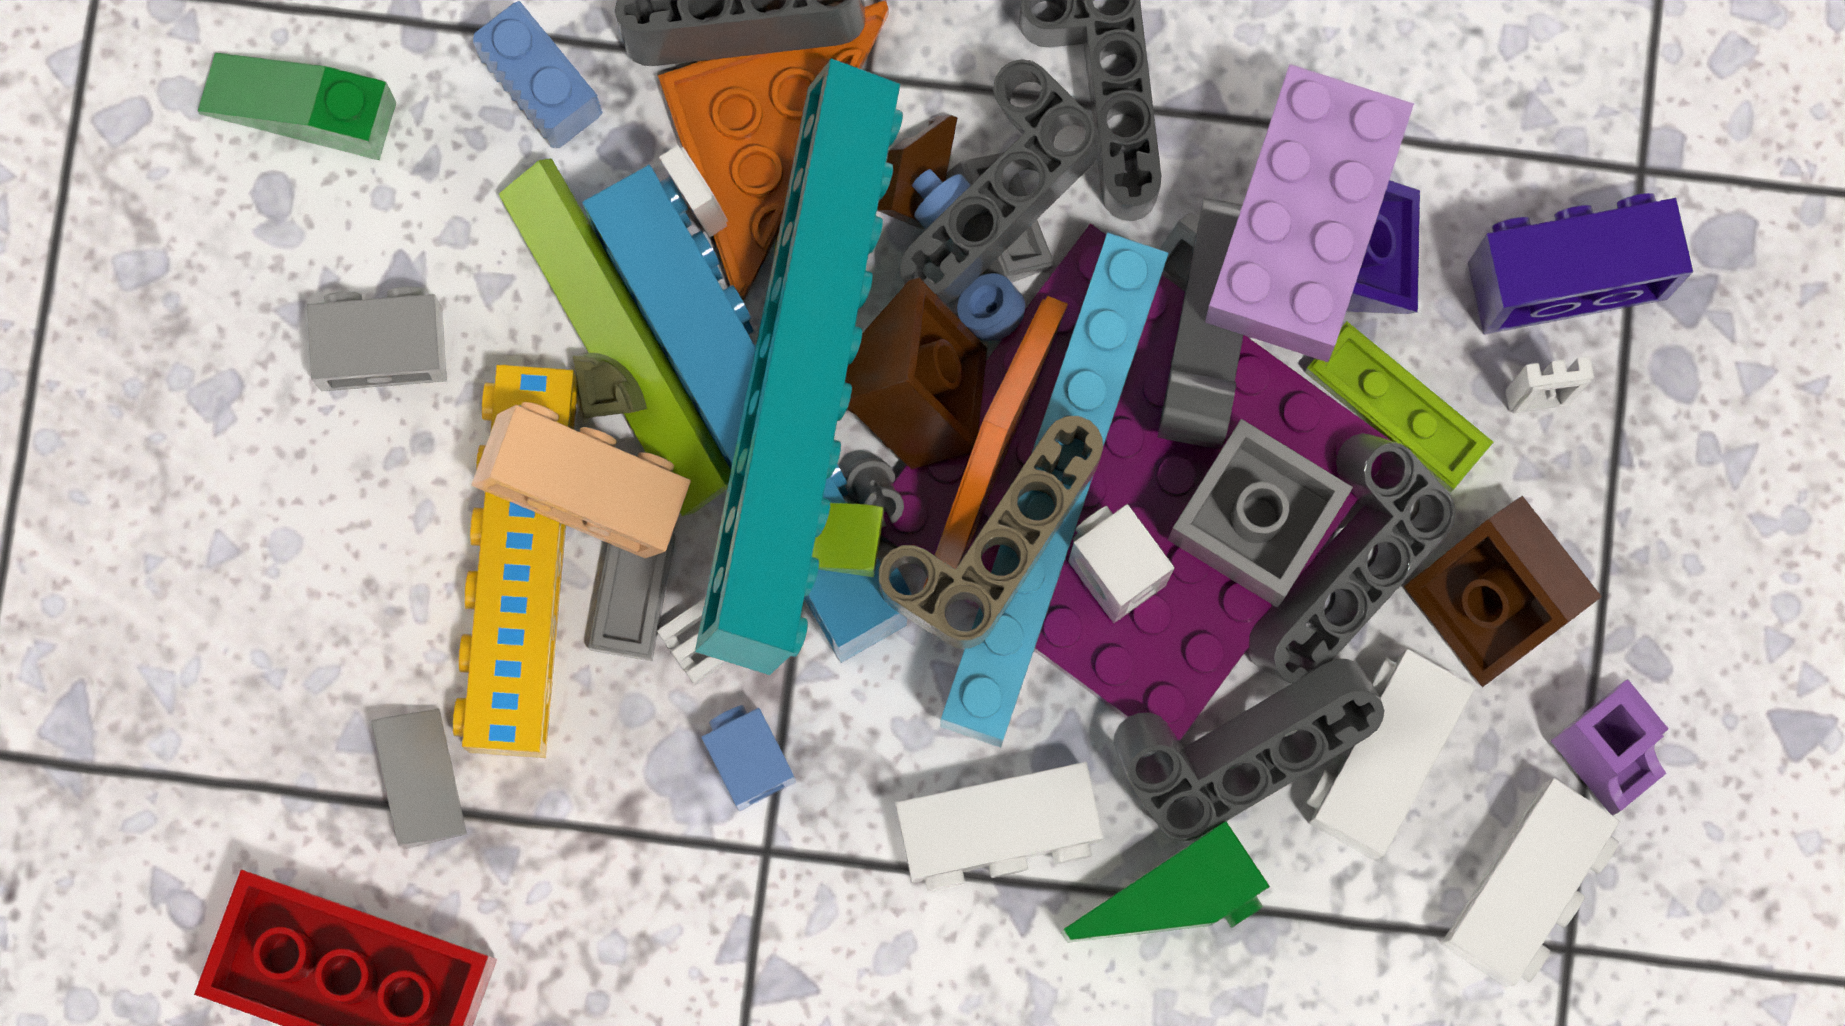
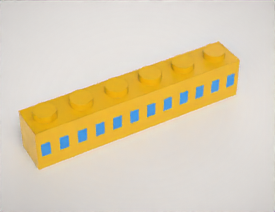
(513, 593)

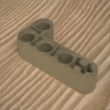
(1005, 527)

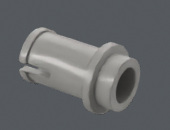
(871, 483)

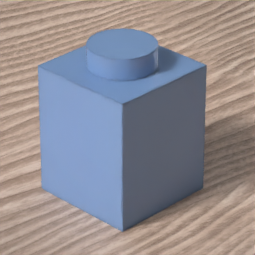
(747, 756)

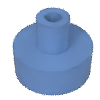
(937, 195)
(991, 307)

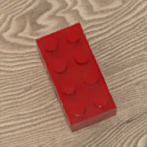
(333, 965)

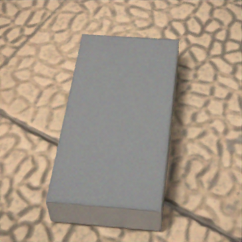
(630, 603)

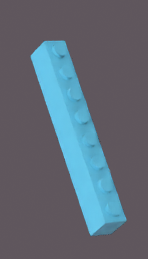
(1088, 388)

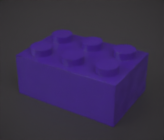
(1579, 263)

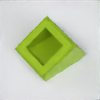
(850, 539)

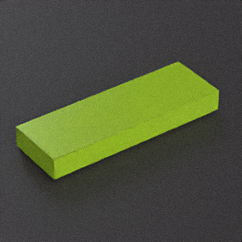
(1400, 406)

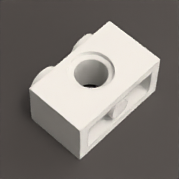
(1118, 561)

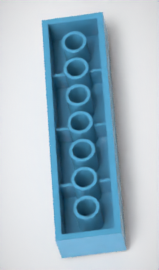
(711, 352)

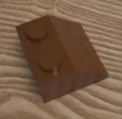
(919, 378)
(1502, 591)

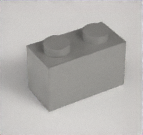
(376, 340)

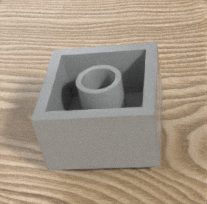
(1259, 513)

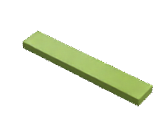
(614, 327)

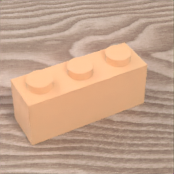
(582, 480)

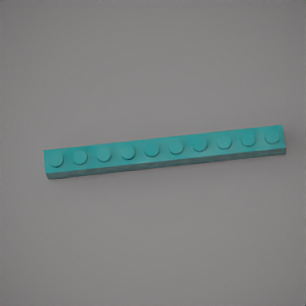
(800, 372)

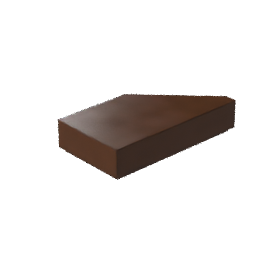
(910, 159)

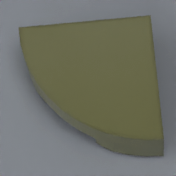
(606, 388)

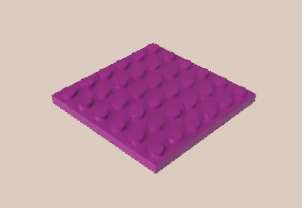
(1195, 630)

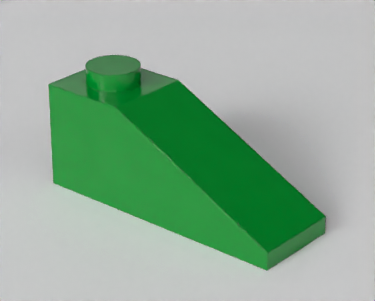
(301, 102)
(1188, 891)

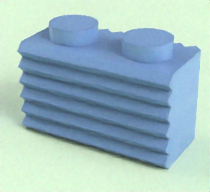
(537, 75)

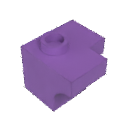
(1615, 747)

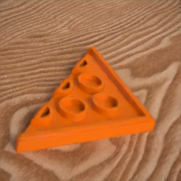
(742, 134)
(998, 432)

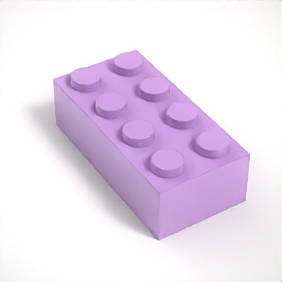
(1309, 213)

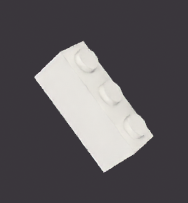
(1385, 772)
(1000, 826)
(1533, 884)

